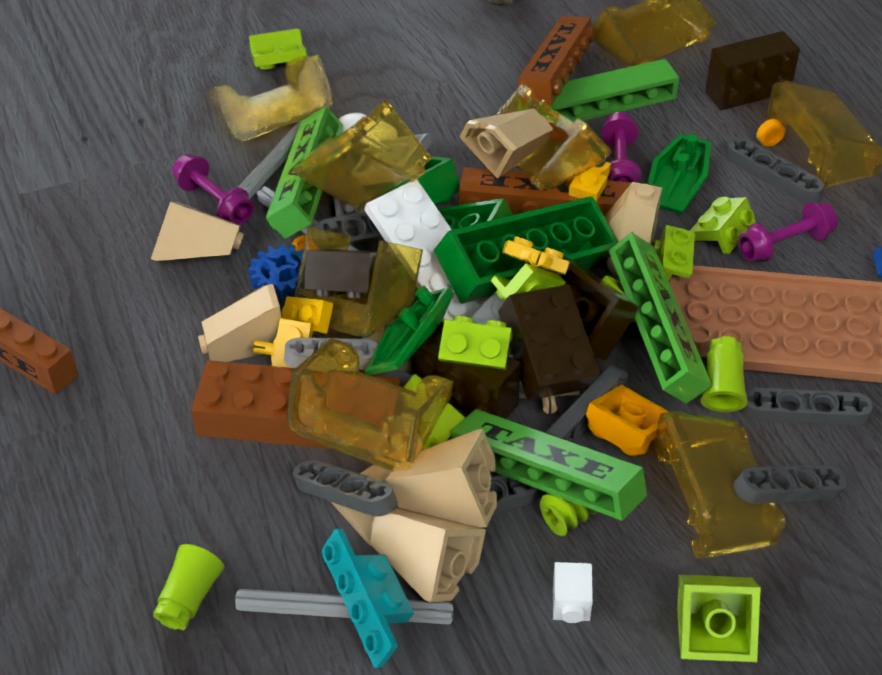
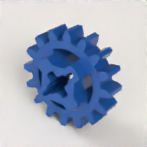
(278, 268)

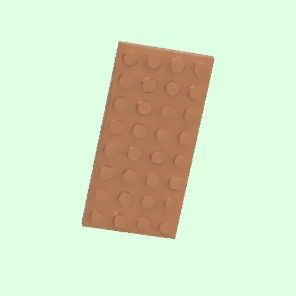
(787, 320)

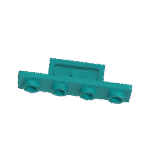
(370, 595)

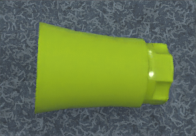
(726, 376)
(187, 586)

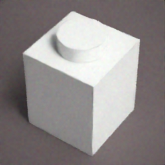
(572, 592)

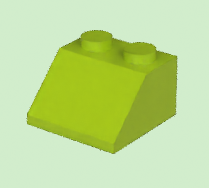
(718, 618)

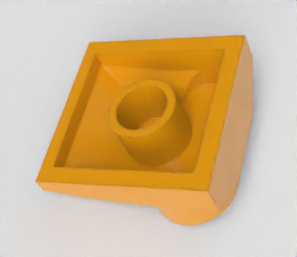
(624, 420)

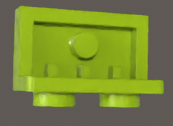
(276, 48)
(724, 222)
(676, 251)
(526, 280)
(475, 343)

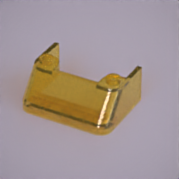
(390, 288)

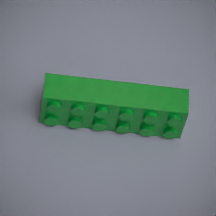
(475, 254)

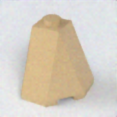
(506, 138)
(636, 213)
(195, 234)
(232, 331)
(450, 481)
(428, 551)

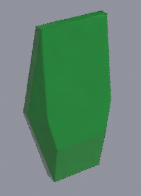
(680, 171)
(410, 330)

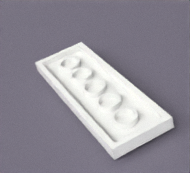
(412, 220)

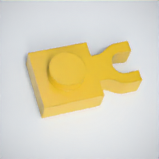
(590, 182)

